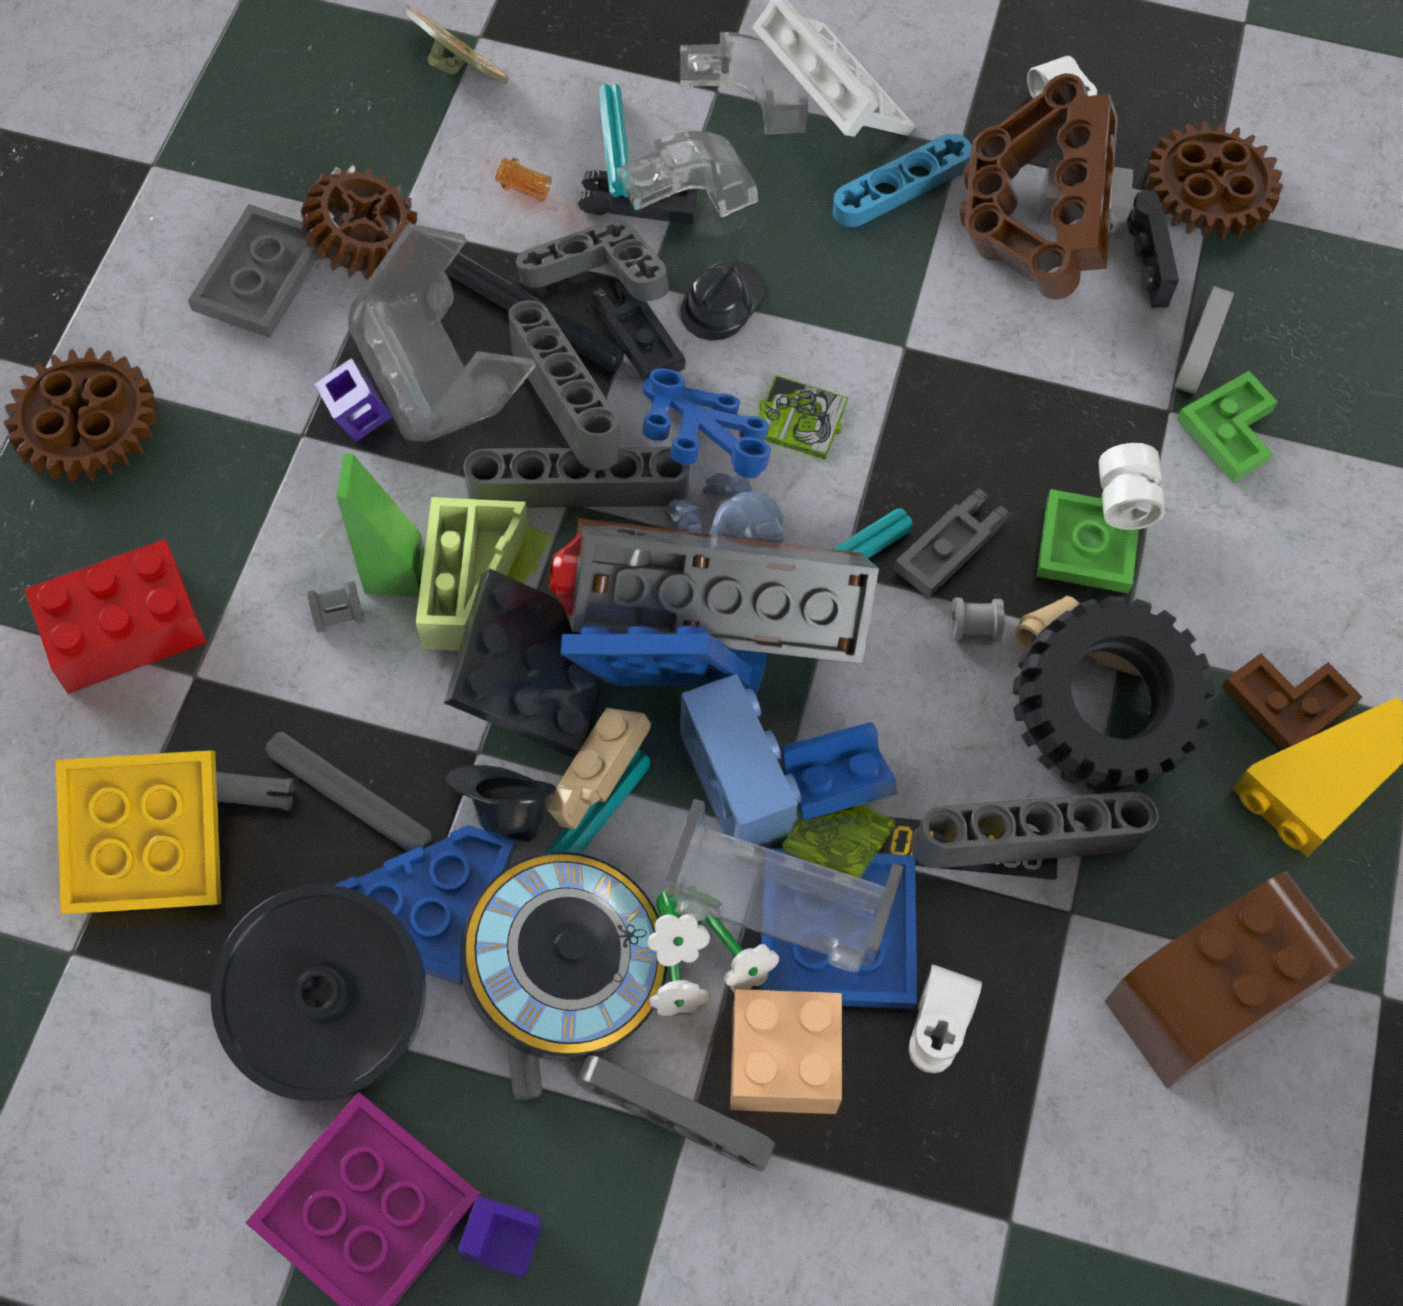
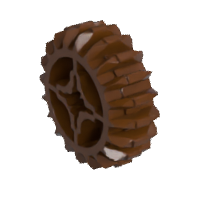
(357, 207)

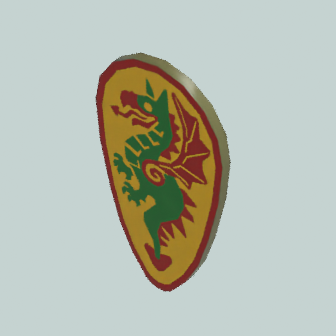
(462, 52)

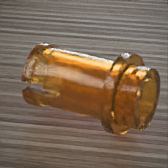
(523, 179)

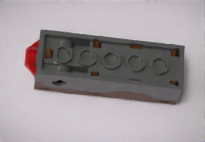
(736, 588)

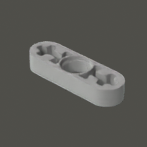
(1204, 340)

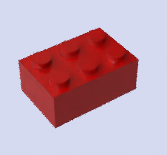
(115, 616)

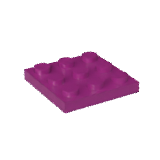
(364, 1208)

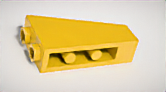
(1325, 777)

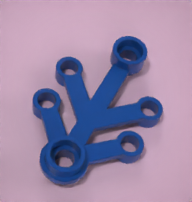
(667, 390)

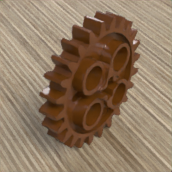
(1214, 180)
(113, 403)

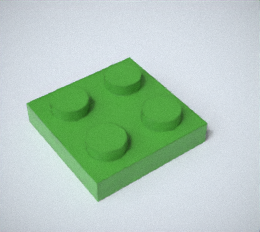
(1083, 547)

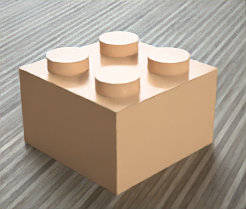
(786, 1051)

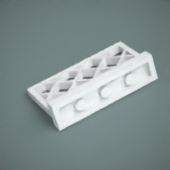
(829, 71)

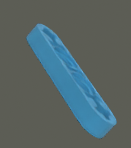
(898, 175)

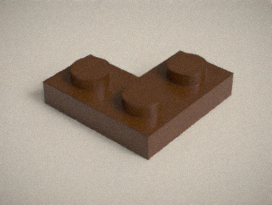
(1288, 711)

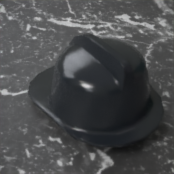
(722, 300)
(503, 799)

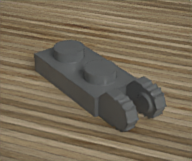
(949, 544)

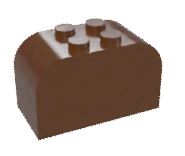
(1227, 978)

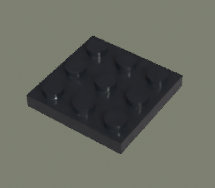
(515, 669)

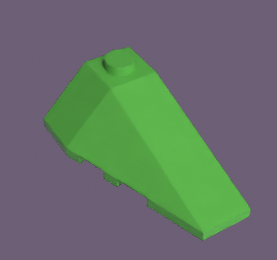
(380, 535)

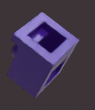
(353, 400)

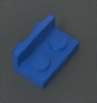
(838, 770)

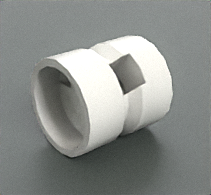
(1131, 486)

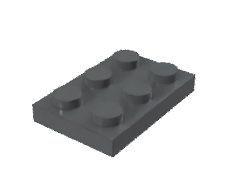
(255, 272)

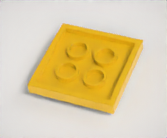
(138, 832)

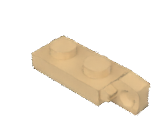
(598, 765)

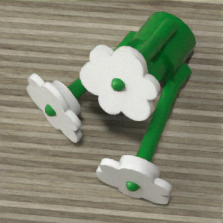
(680, 939)

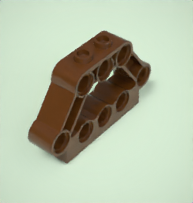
(1072, 119)

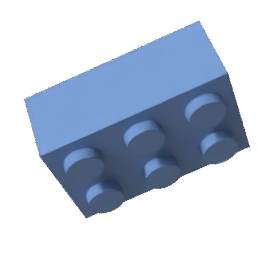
(738, 762)

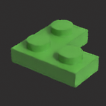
(1222, 425)

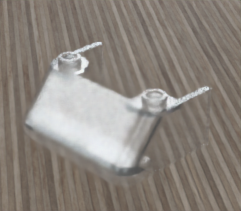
(409, 351)
(779, 894)

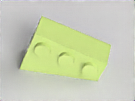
(460, 545)

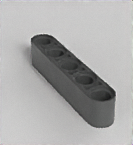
(565, 386)
(559, 465)
(1051, 816)

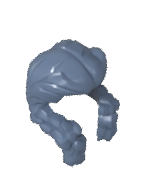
(743, 516)

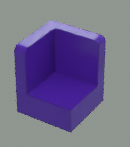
(500, 1237)

